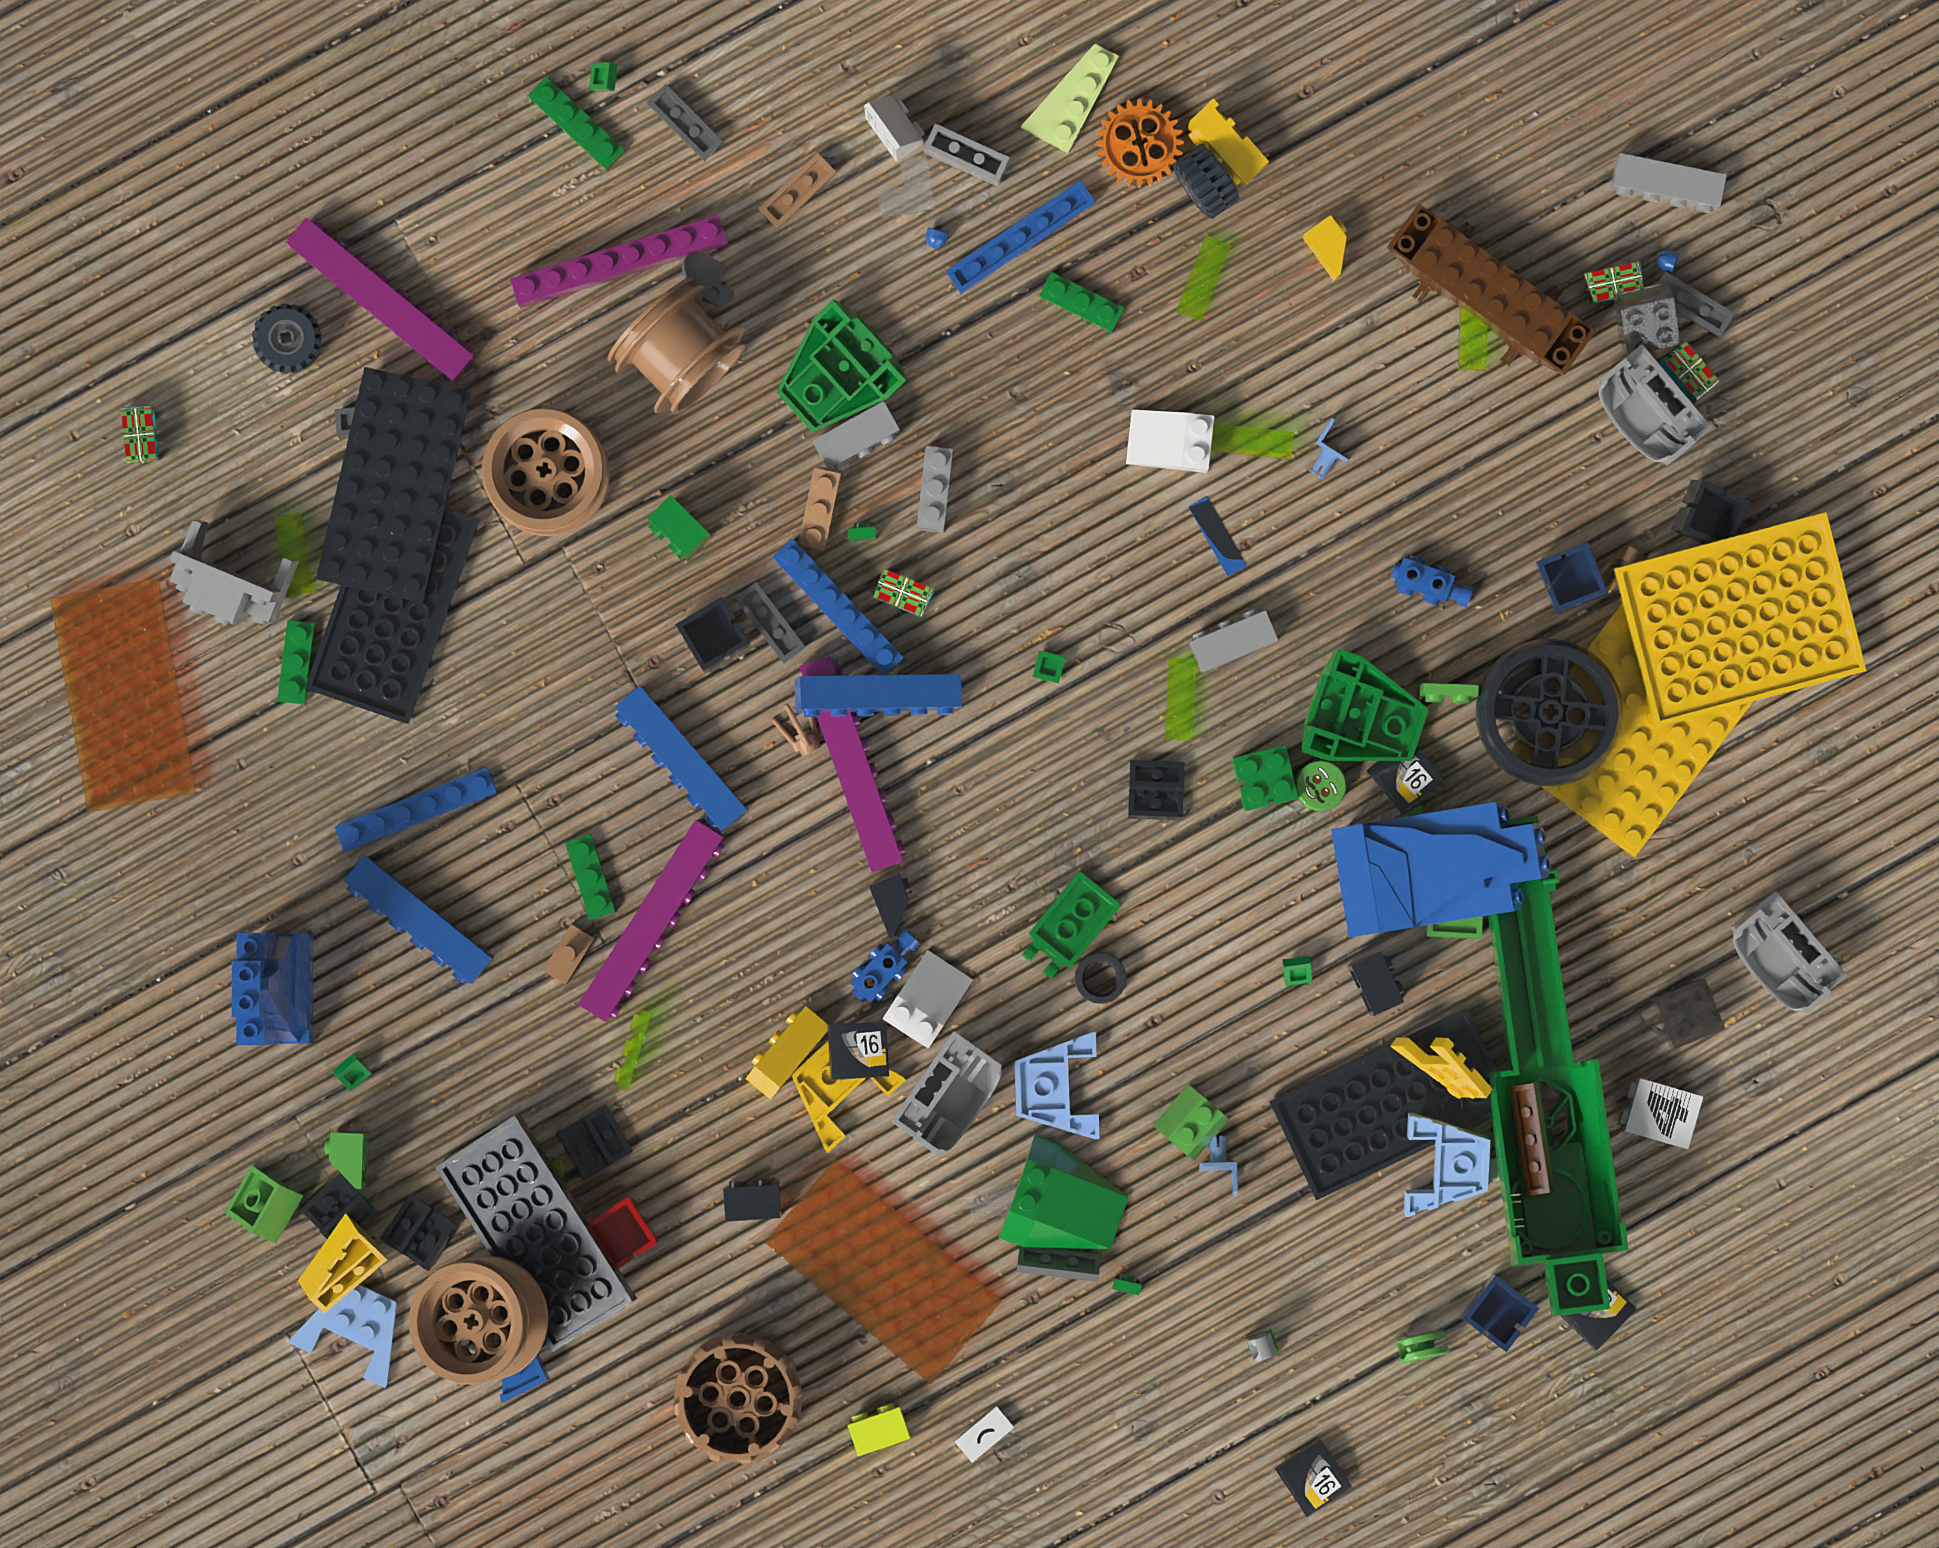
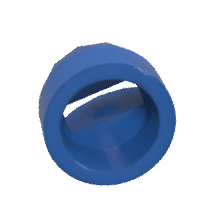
(936, 238)
(1667, 261)

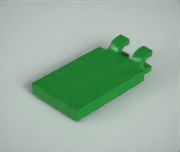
(1071, 923)

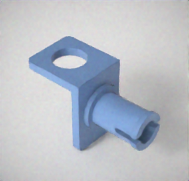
(1328, 454)
(1219, 1162)

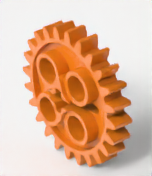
(1162, 137)

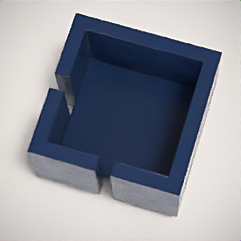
(1573, 579)
(1497, 1311)

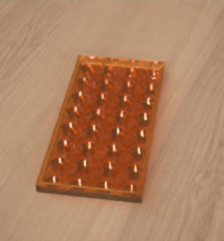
(123, 695)
(883, 1271)

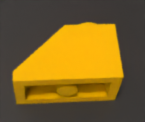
(1328, 244)

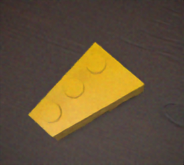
(1227, 143)
(787, 1051)
(341, 1264)

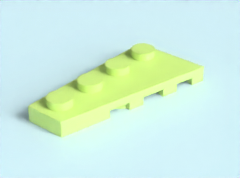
(1069, 104)

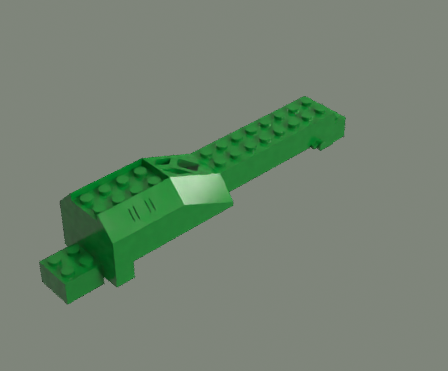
(1583, 1215)

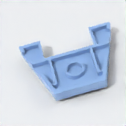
(1044, 1087)
(1459, 1163)
(362, 1318)

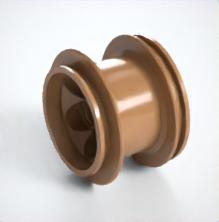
(678, 347)
(514, 502)
(448, 1351)

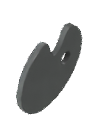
(706, 272)

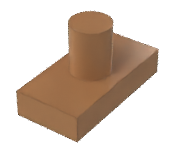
(568, 954)

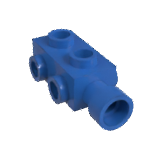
(1424, 580)
(879, 972)

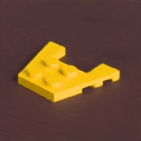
(1446, 1068)
(823, 1095)

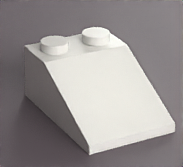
(893, 127)
(1170, 440)
(927, 999)

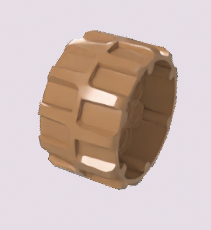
(685, 1388)

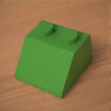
(1191, 1122)
(350, 1155)
(263, 1204)

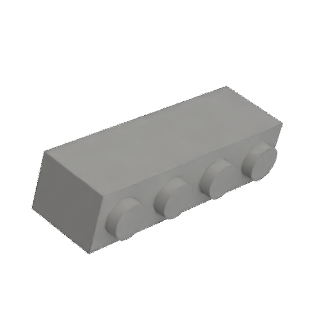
(1668, 182)

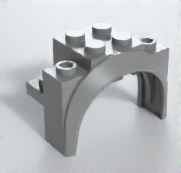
(1650, 408)
(223, 592)
(1784, 954)
(949, 1095)

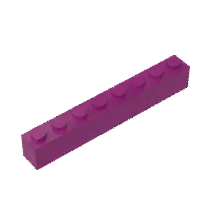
(618, 261)
(380, 300)
(858, 778)
(651, 921)

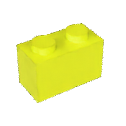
(879, 1429)

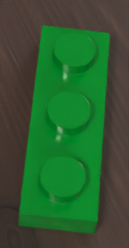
(1081, 302)
(296, 662)
(590, 877)

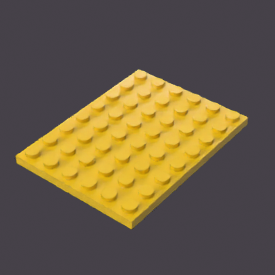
(1740, 619)
(1649, 763)

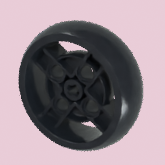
(1566, 733)

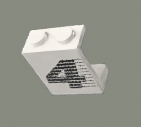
(1661, 1113)

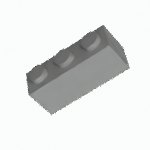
(966, 155)
(857, 437)
(934, 489)
(1232, 640)

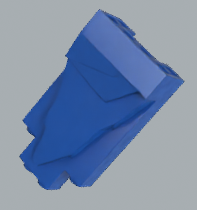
(1435, 867)
(273, 988)

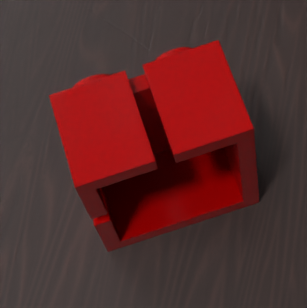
(624, 1231)

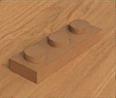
(797, 190)
(819, 508)

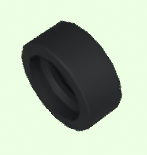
(1100, 998)

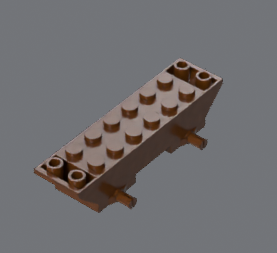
(1490, 291)

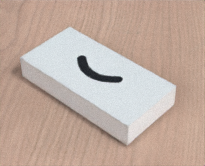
(984, 1434)

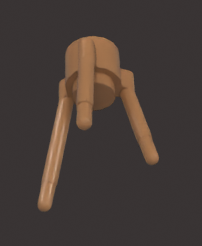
(1630, 556)
(806, 741)

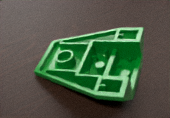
(839, 369)
(1361, 714)
(1062, 1202)

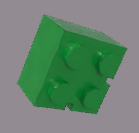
(679, 528)
(1265, 777)

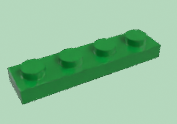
(576, 123)

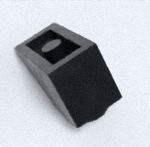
(891, 900)

